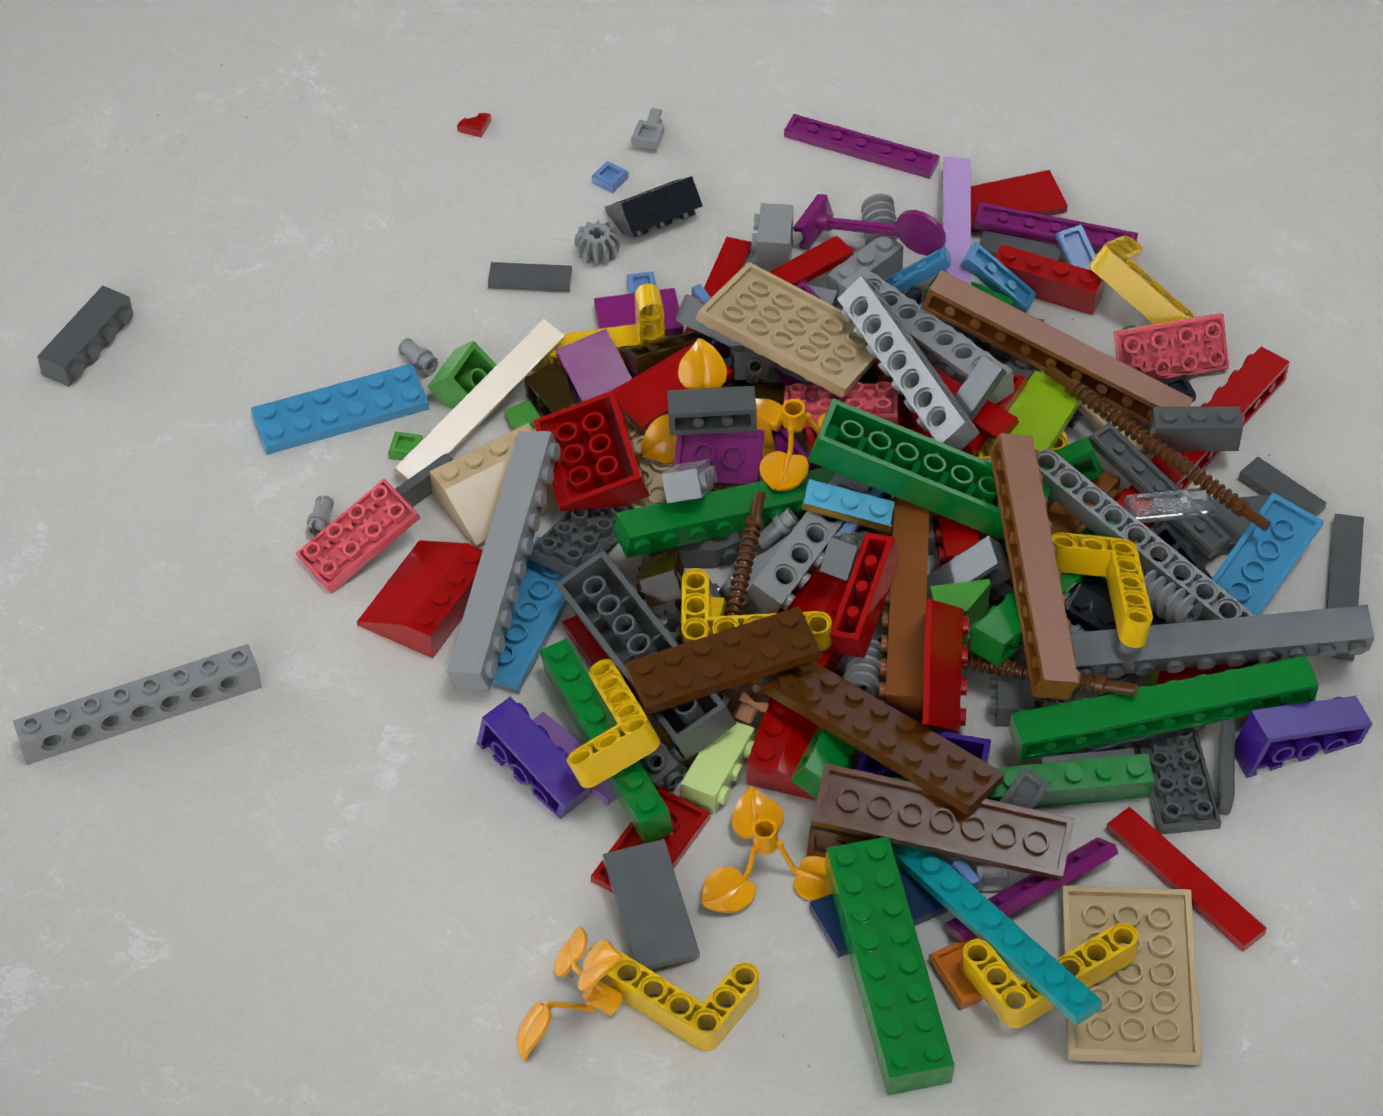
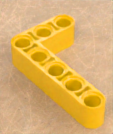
(1117, 268)
(648, 326)
(1120, 564)
(703, 624)
(622, 744)
(1023, 994)
(674, 999)

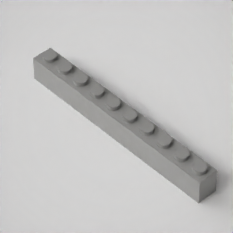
(503, 561)

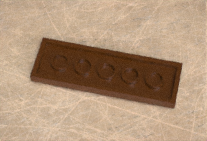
(723, 660)

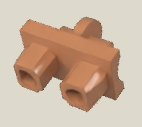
(744, 702)

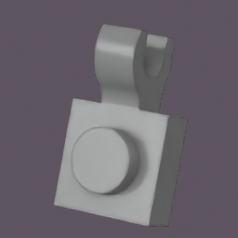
(649, 132)

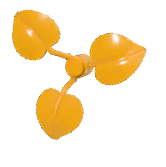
(698, 369)
(777, 468)
(760, 819)
(597, 994)

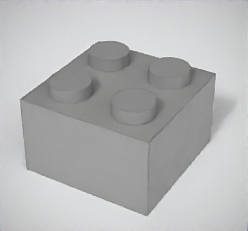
(774, 236)

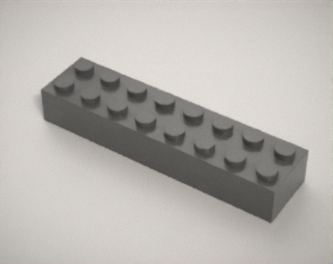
(630, 630)

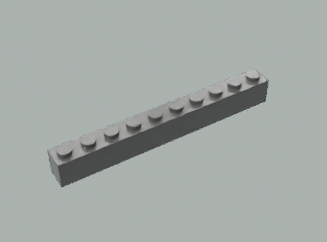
(1227, 642)

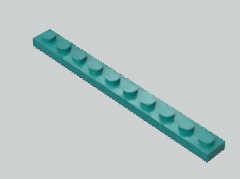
(997, 929)

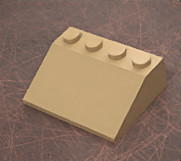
(472, 485)

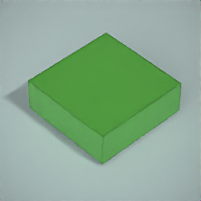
(521, 415)
(403, 444)

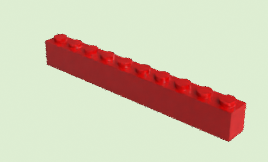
(1246, 389)

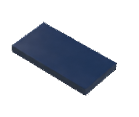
(921, 905)

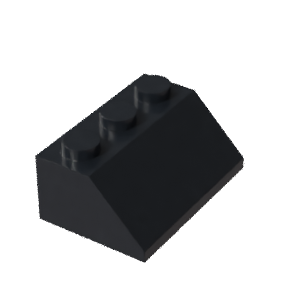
(655, 207)
(1092, 606)

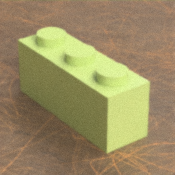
(717, 768)

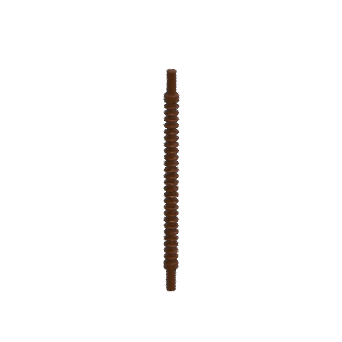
(1238, 506)
(746, 554)
(1100, 683)

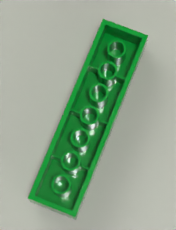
(909, 467)
(889, 966)

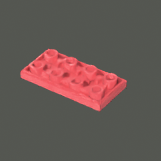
(1175, 347)
(876, 399)
(357, 535)

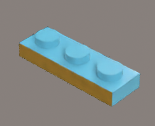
(848, 505)

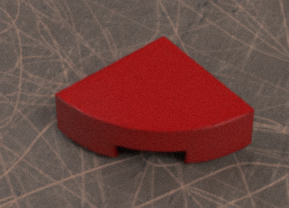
(476, 125)

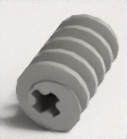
(878, 209)
(1168, 602)
(865, 671)

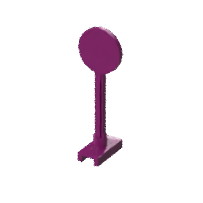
(913, 227)

